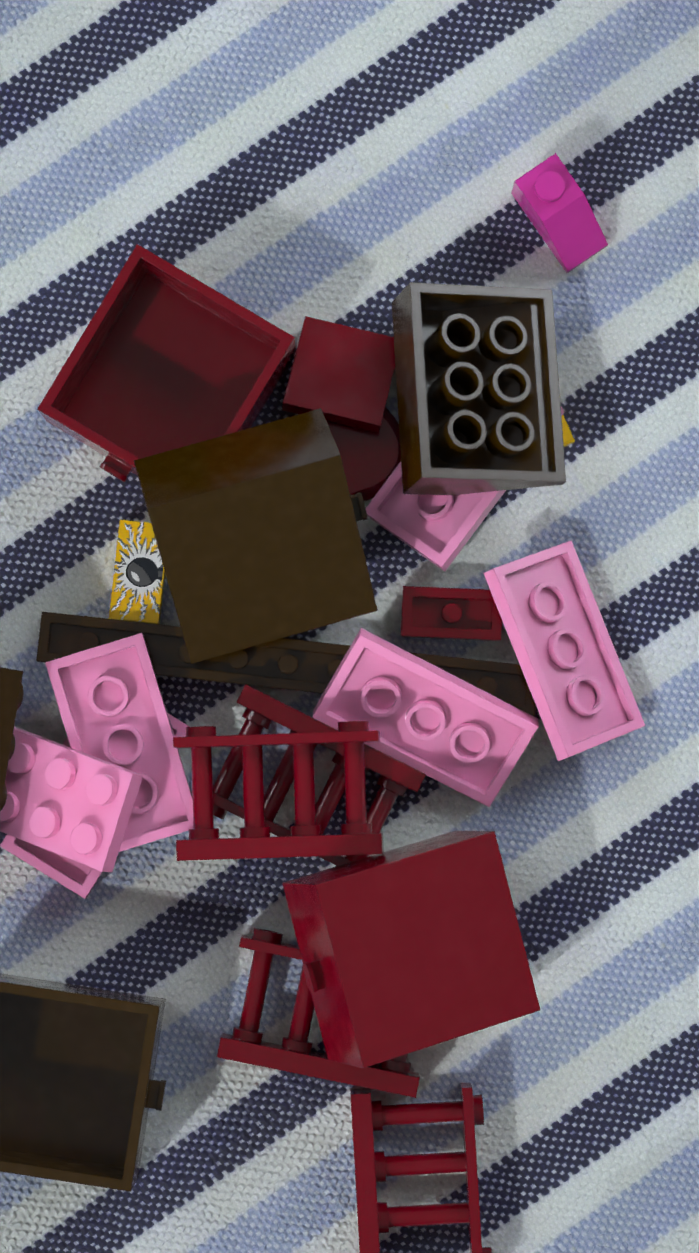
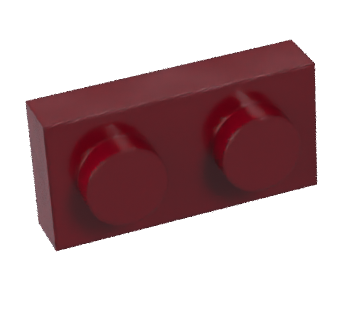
(450, 614)

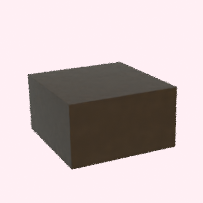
(257, 534)
(76, 1080)

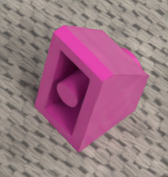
(559, 212)

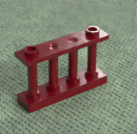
(259, 714)
(305, 835)
(295, 1052)
(374, 1166)

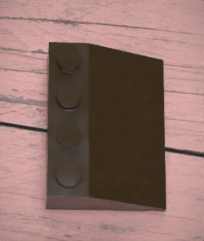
(477, 389)

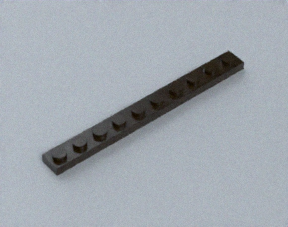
(274, 664)

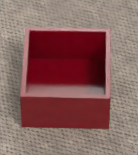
(164, 367)
(411, 947)

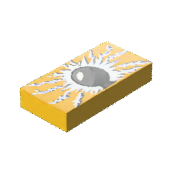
(137, 575)

